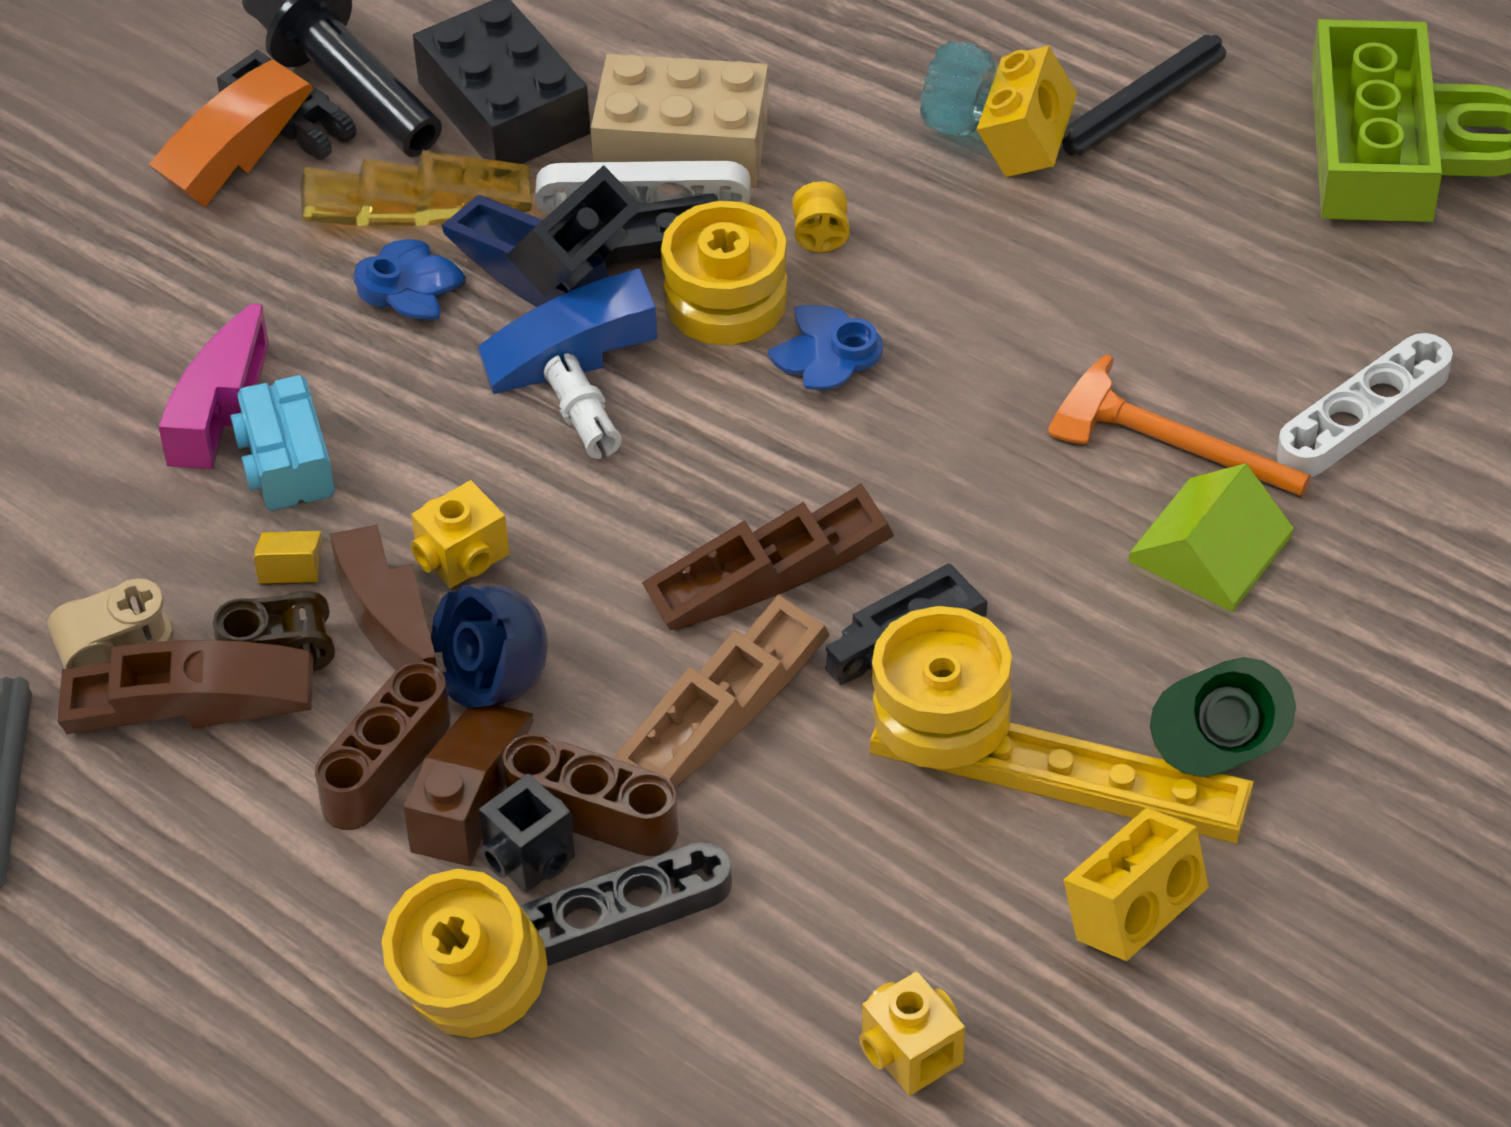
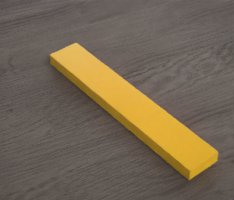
(1106, 780)

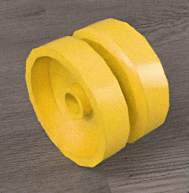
(725, 272)
(942, 687)
(464, 953)

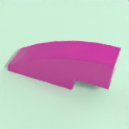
(209, 390)

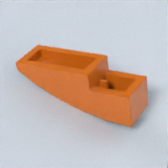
(231, 131)

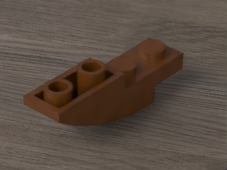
(188, 678)

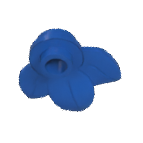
(407, 279)
(828, 347)

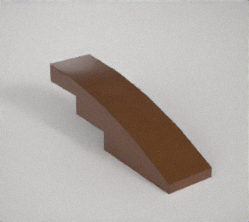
(757, 565)

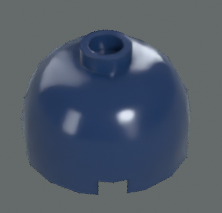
(489, 643)

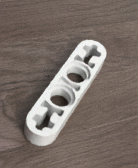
(644, 178)
(1371, 409)

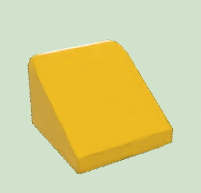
(288, 557)

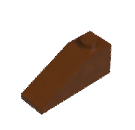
(458, 780)

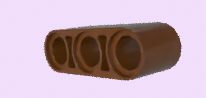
(383, 745)
(605, 795)

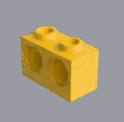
(1136, 883)

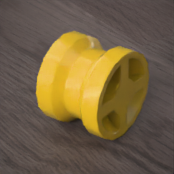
(820, 216)

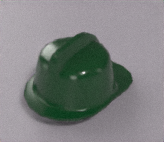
(1222, 716)

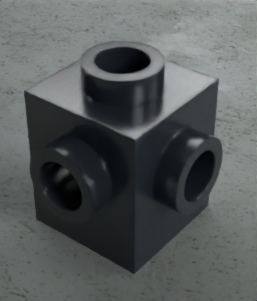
(526, 834)

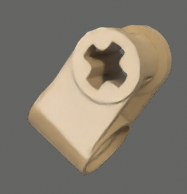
(90, 626)

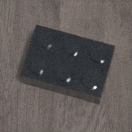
(502, 83)

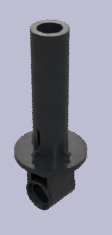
(318, 33)

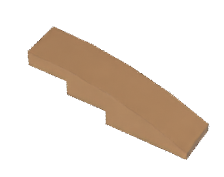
(727, 693)

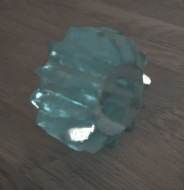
(957, 88)

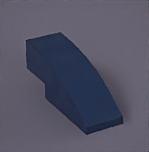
(490, 231)

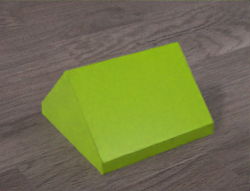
(1216, 536)

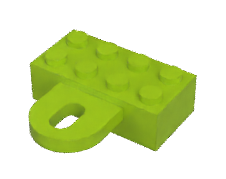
(1389, 128)

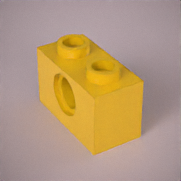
(1027, 111)

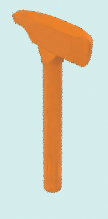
(1095, 401)

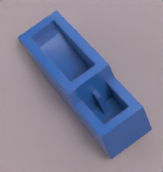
(580, 322)

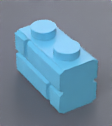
(284, 443)

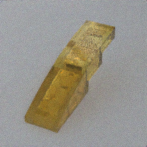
(409, 193)

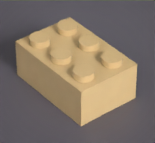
(681, 111)

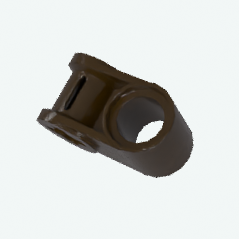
(278, 622)

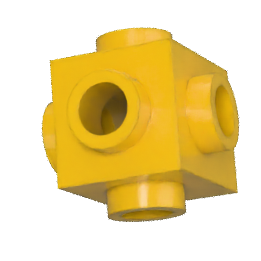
(459, 534)
(912, 1032)

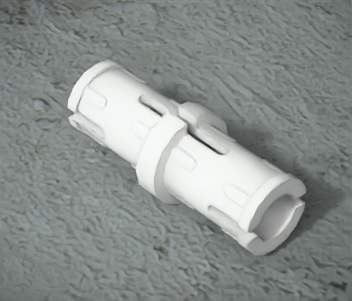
(582, 406)

